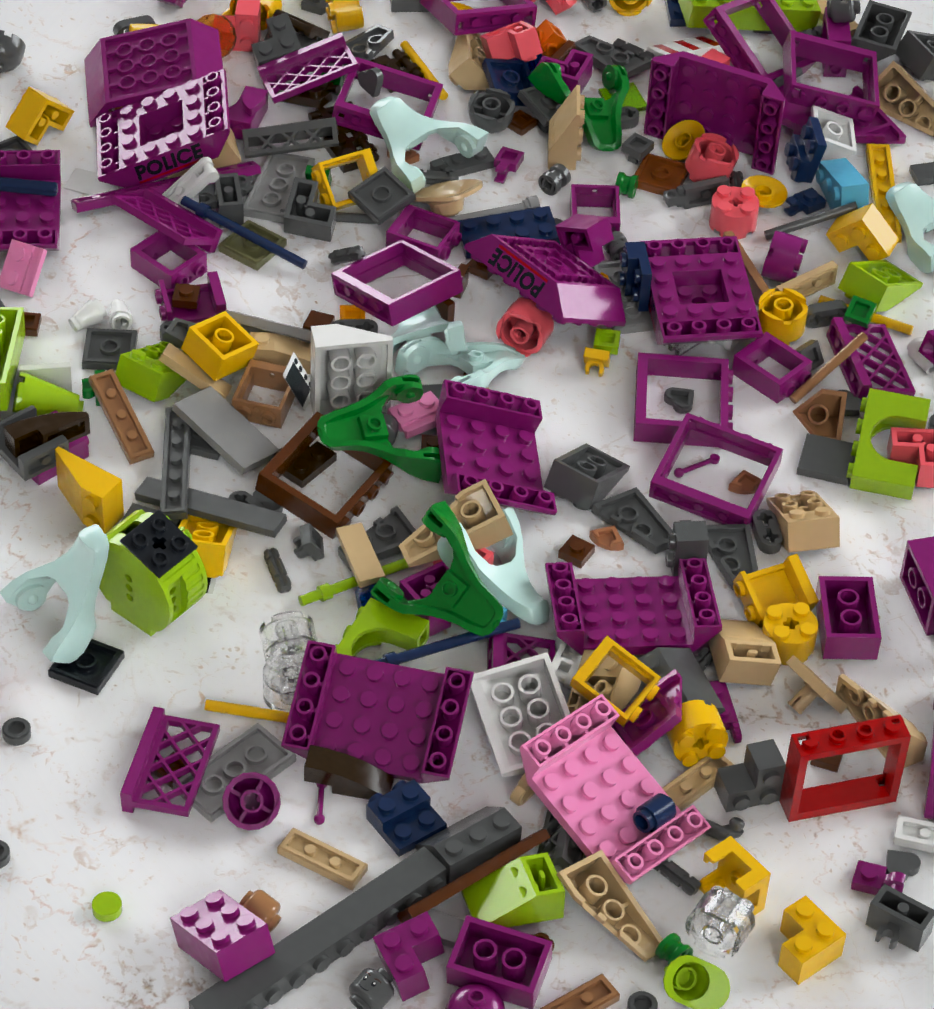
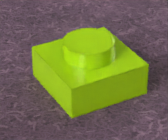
(607, 340)

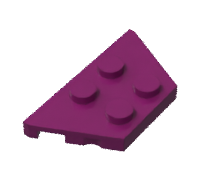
(880, 131)
(657, 715)

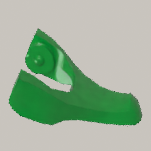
(602, 117)
(364, 429)
(459, 593)

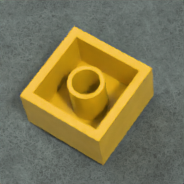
(219, 345)

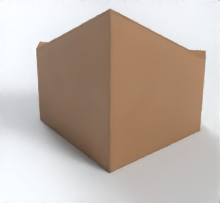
(823, 413)

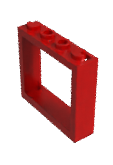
(848, 794)

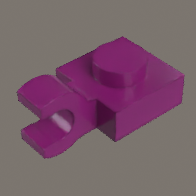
(506, 161)
(871, 877)

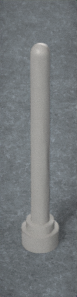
(530, 203)

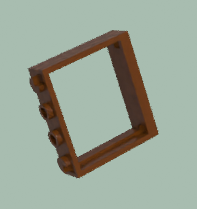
(304, 507)

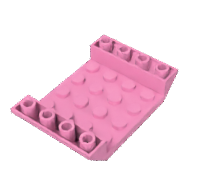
(597, 785)

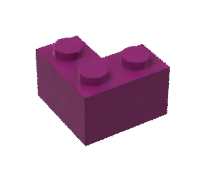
(575, 68)
(585, 236)
(420, 586)
(404, 951)

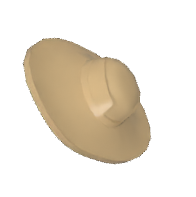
(448, 196)

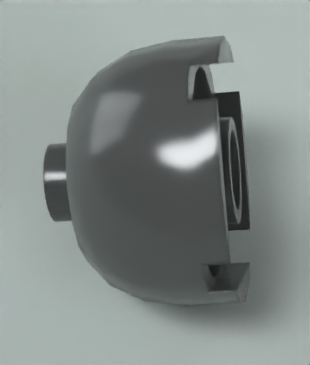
(11, 51)
(491, 110)

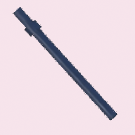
(204, 211)
(446, 644)

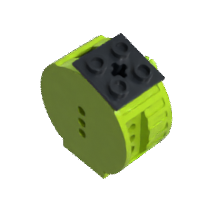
(152, 571)

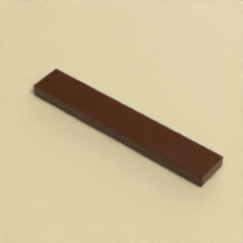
(474, 875)

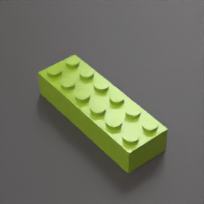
(800, 13)
(11, 343)

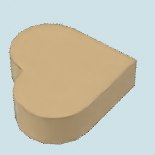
(521, 792)

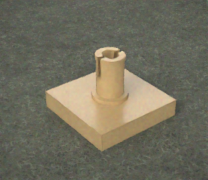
(813, 688)

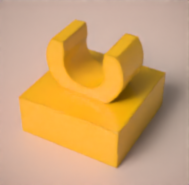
(597, 358)

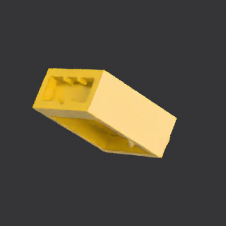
(366, 167)
(628, 661)

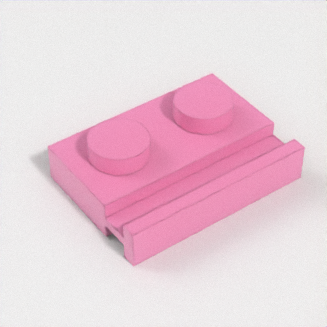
(22, 268)
(416, 416)

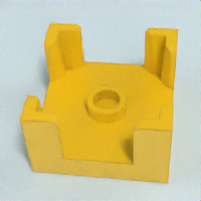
(737, 872)

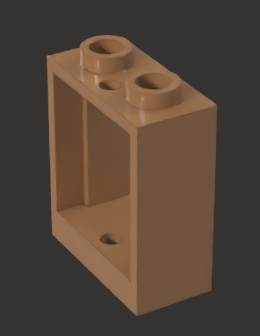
(259, 374)

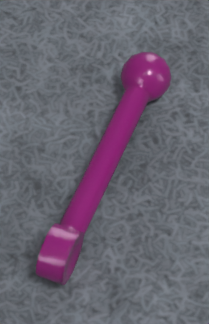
(714, 459)
(319, 817)

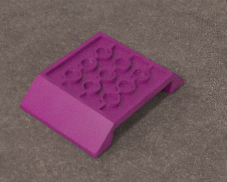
(148, 62)
(719, 97)
(29, 216)
(491, 439)
(635, 610)
(378, 713)

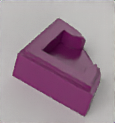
(252, 101)

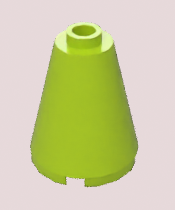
(44, 396)

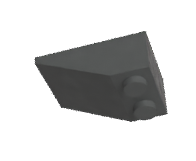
(917, 53)
(584, 476)

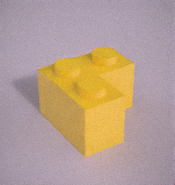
(36, 114)
(863, 229)
(812, 940)

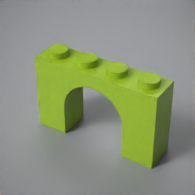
(870, 469)
(380, 624)

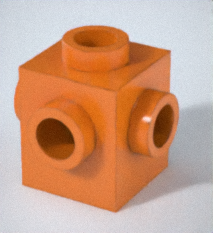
(550, 38)

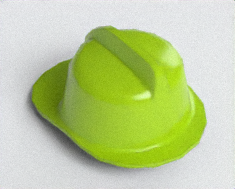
(696, 983)

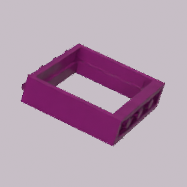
(481, 19)
(735, 45)
(838, 55)
(359, 118)
(352, 281)
(678, 366)
(700, 502)

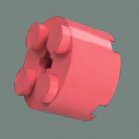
(711, 157)
(734, 210)
(525, 326)

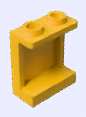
(774, 586)

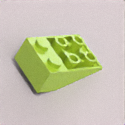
(146, 375)
(518, 893)

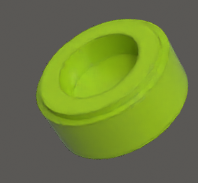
(107, 906)

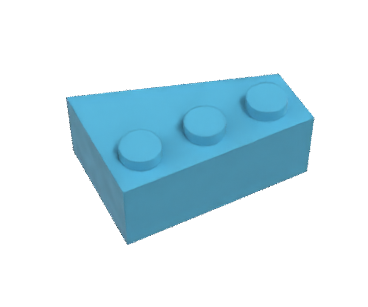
(842, 183)

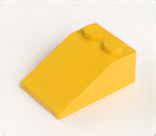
(90, 490)
(213, 543)

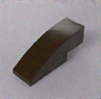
(37, 430)
(345, 773)

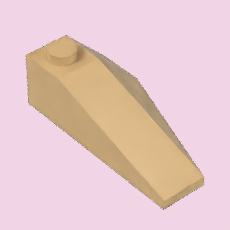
(466, 63)
(905, 99)
(279, 348)
(479, 516)
(866, 706)
(607, 898)

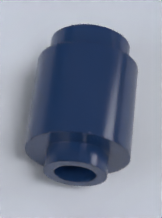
(654, 813)

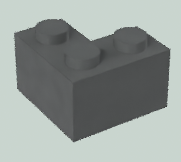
(281, 41)
(305, 215)
(754, 781)

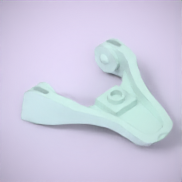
(406, 128)
(916, 215)
(430, 322)
(480, 362)
(79, 576)
(507, 581)

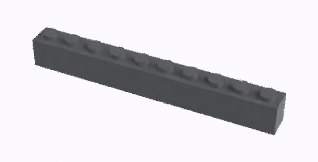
(329, 936)

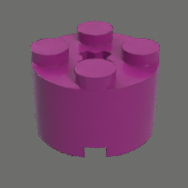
(784, 257)

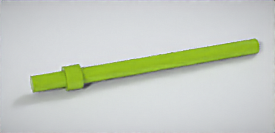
(326, 591)

